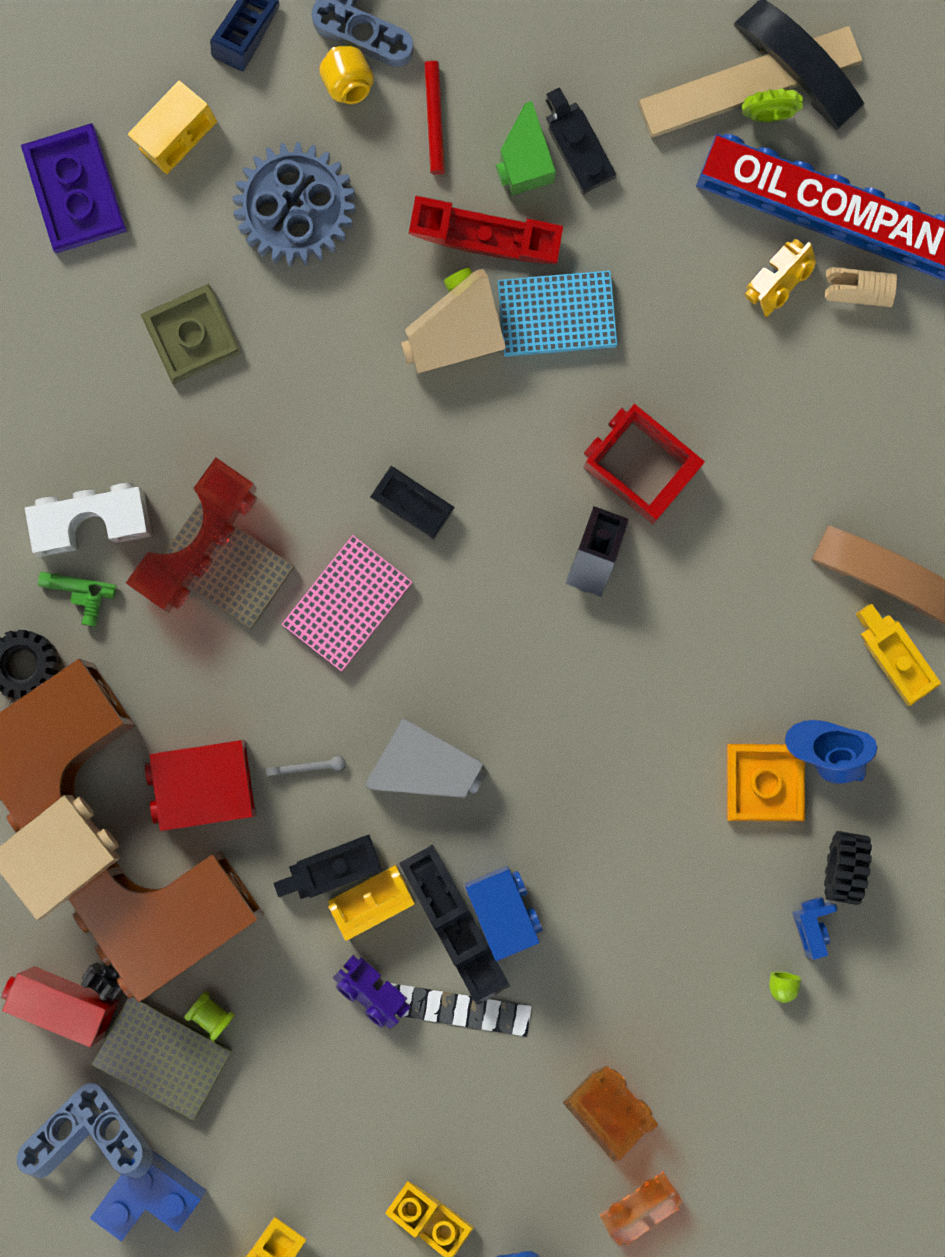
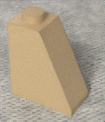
(455, 327)

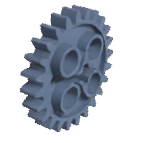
(265, 187)

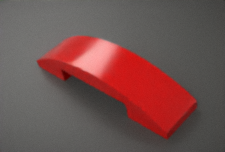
(485, 234)

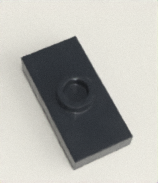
(412, 502)

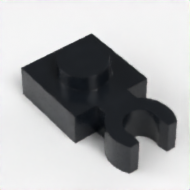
(102, 980)

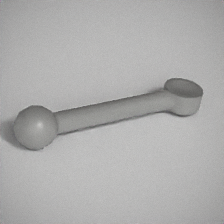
(336, 763)

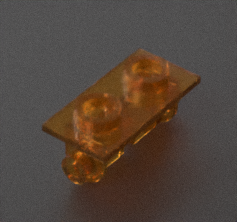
(654, 1198)

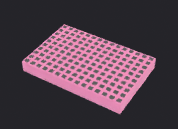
(347, 603)

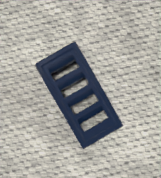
(234, 49)

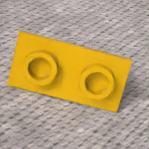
(793, 264)

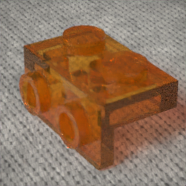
(610, 1112)

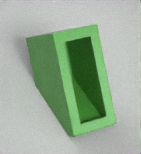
(525, 155)

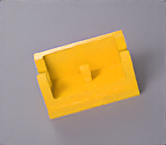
(173, 127)
(371, 902)

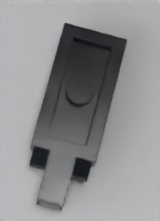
(577, 143)
(331, 869)

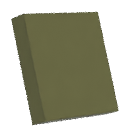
(190, 334)

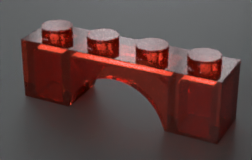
(166, 576)

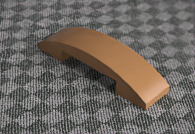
(883, 570)

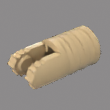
(861, 287)

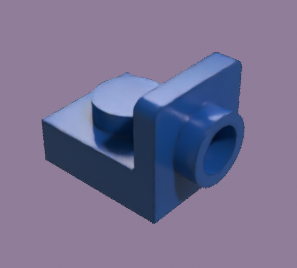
(814, 934)

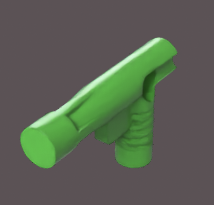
(81, 593)

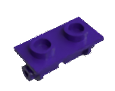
(358, 985)

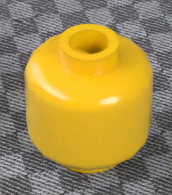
(346, 74)

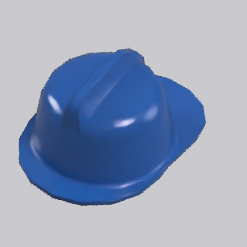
(834, 750)

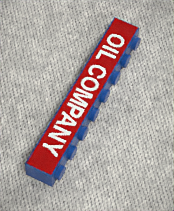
(825, 204)

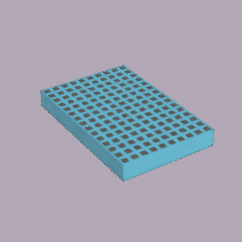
(557, 313)

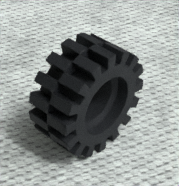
(42, 651)
(848, 868)

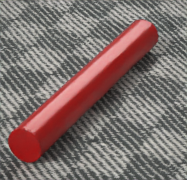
(434, 117)

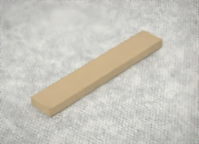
(730, 87)

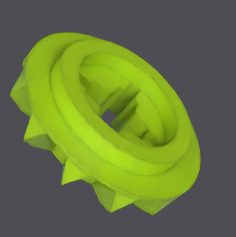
(772, 105)

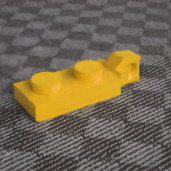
(897, 655)

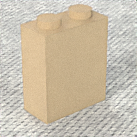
(56, 855)

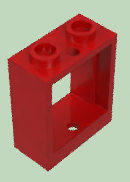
(619, 424)

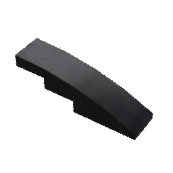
(454, 924)

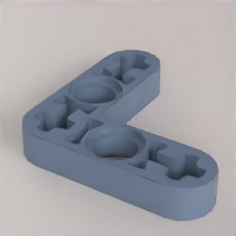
(347, 8)
(86, 1123)

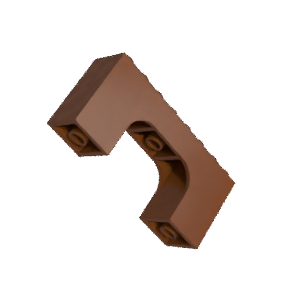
(137, 929)

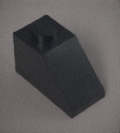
(597, 551)

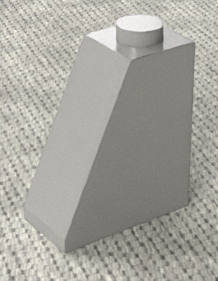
(424, 765)

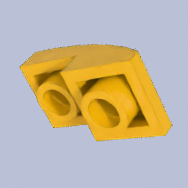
(429, 1219)

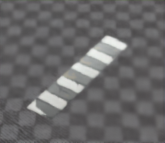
(463, 1011)

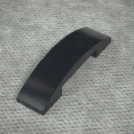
(803, 60)

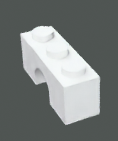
(54, 522)

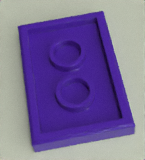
(73, 188)

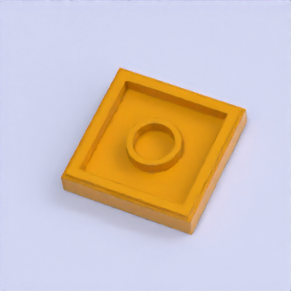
(764, 783)

